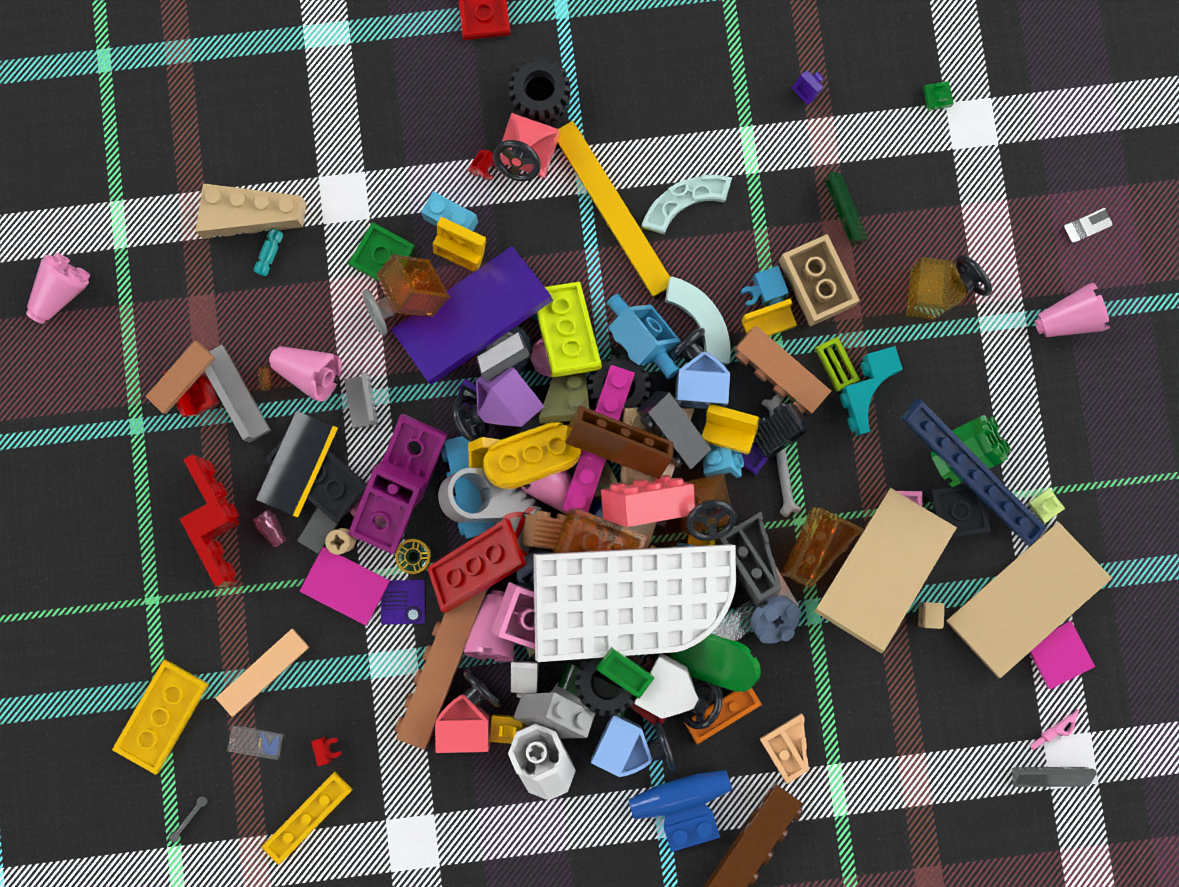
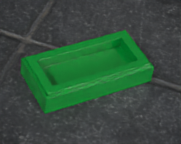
(625, 672)

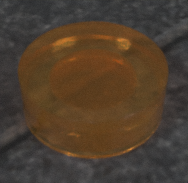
(264, 378)

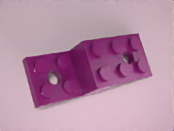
(397, 484)

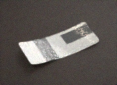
(1088, 225)

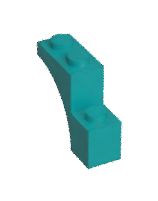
(857, 396)

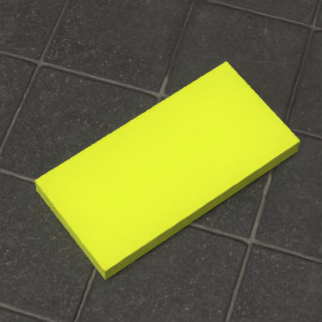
(568, 332)

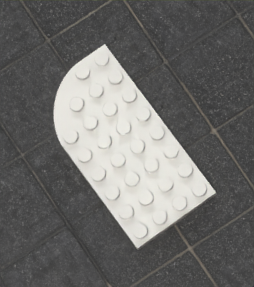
(630, 600)

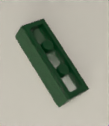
(845, 208)

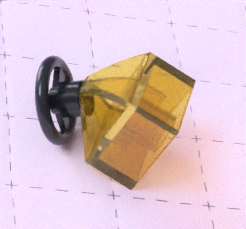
(938, 287)

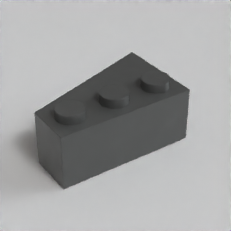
(754, 559)

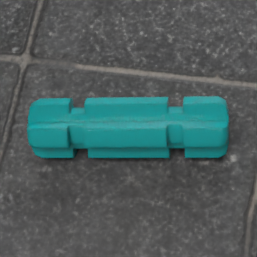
(268, 252)

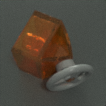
(409, 289)

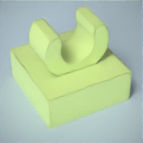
(1046, 506)

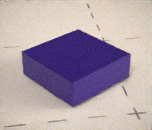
(754, 460)

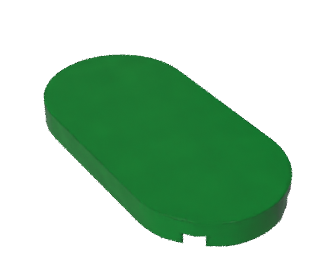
(721, 663)

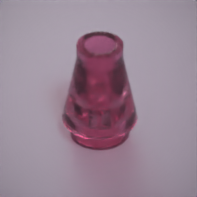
(269, 528)

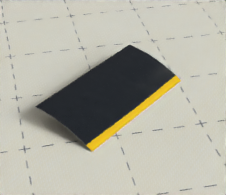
(297, 464)

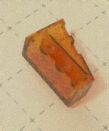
(818, 545)

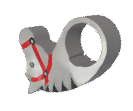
(496, 504)

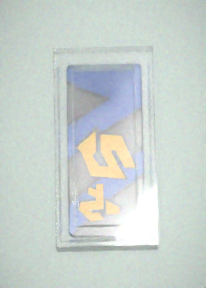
(255, 742)

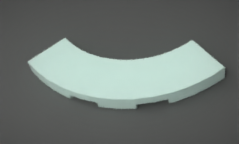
(683, 195)
(706, 315)

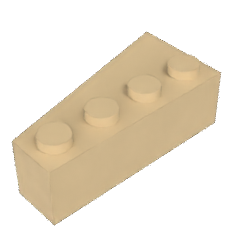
(241, 210)

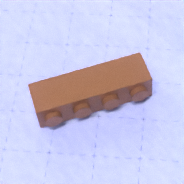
(781, 370)

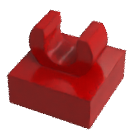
(322, 750)

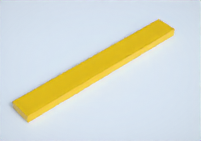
(613, 209)

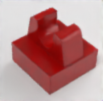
(481, 164)

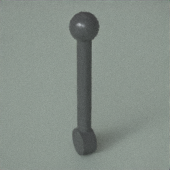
(201, 802)

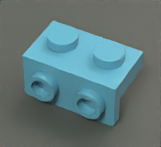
(722, 461)

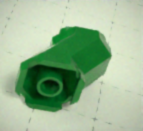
(983, 440)

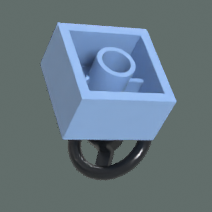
(703, 378)
(625, 750)

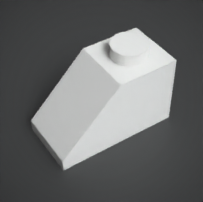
(524, 677)

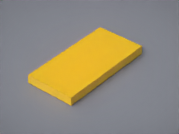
(160, 717)

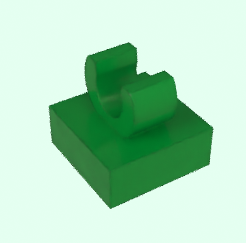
(938, 96)

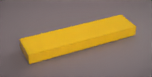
(306, 818)

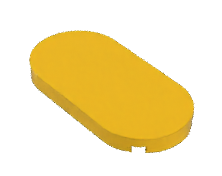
(530, 456)

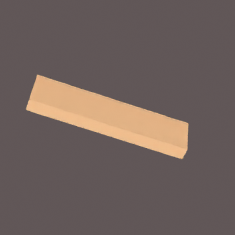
(262, 672)

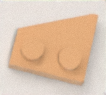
(788, 748)

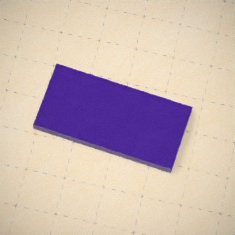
(474, 315)

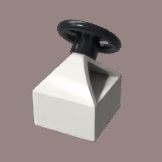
(675, 693)

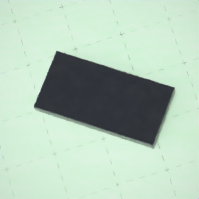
(334, 488)

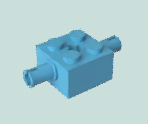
(644, 335)

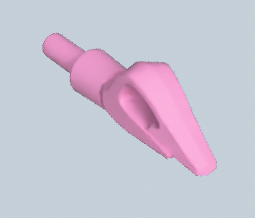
(1058, 729)

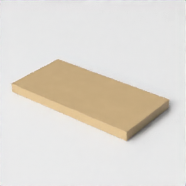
(885, 570)
(1028, 600)

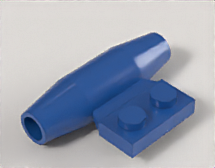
(684, 806)

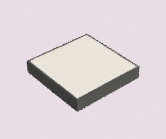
(502, 356)

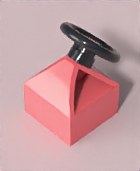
(526, 147)
(463, 723)

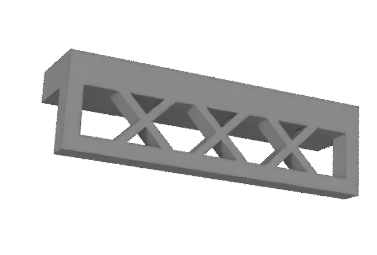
(236, 396)

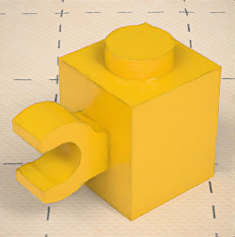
(504, 728)

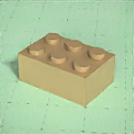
(818, 280)

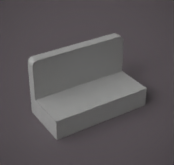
(361, 401)

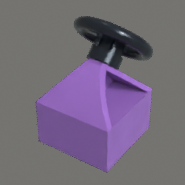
(499, 401)

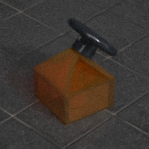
(710, 510)

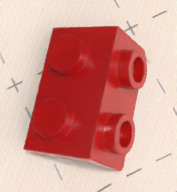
(197, 398)

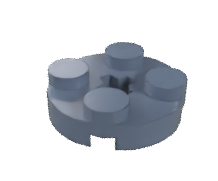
(783, 627)

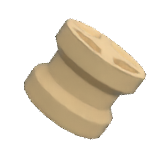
(345, 540)

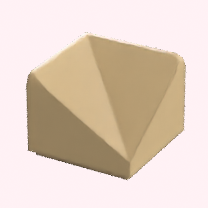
(931, 615)

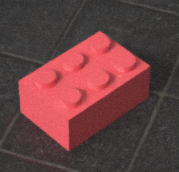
(647, 501)

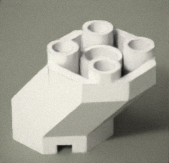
(541, 761)

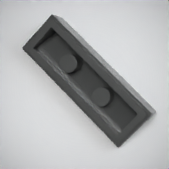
(1052, 776)

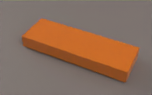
(733, 708)

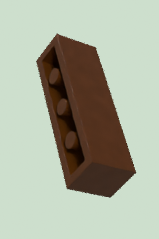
(619, 442)

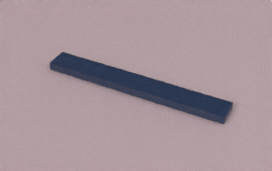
(972, 471)

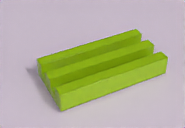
(827, 345)

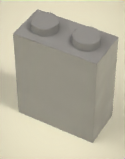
(555, 713)

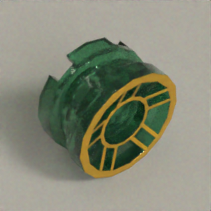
(404, 551)

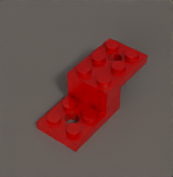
(210, 521)

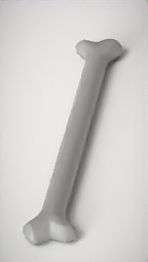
(788, 505)

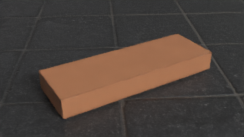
(180, 377)

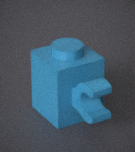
(768, 287)

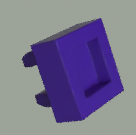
(808, 86)

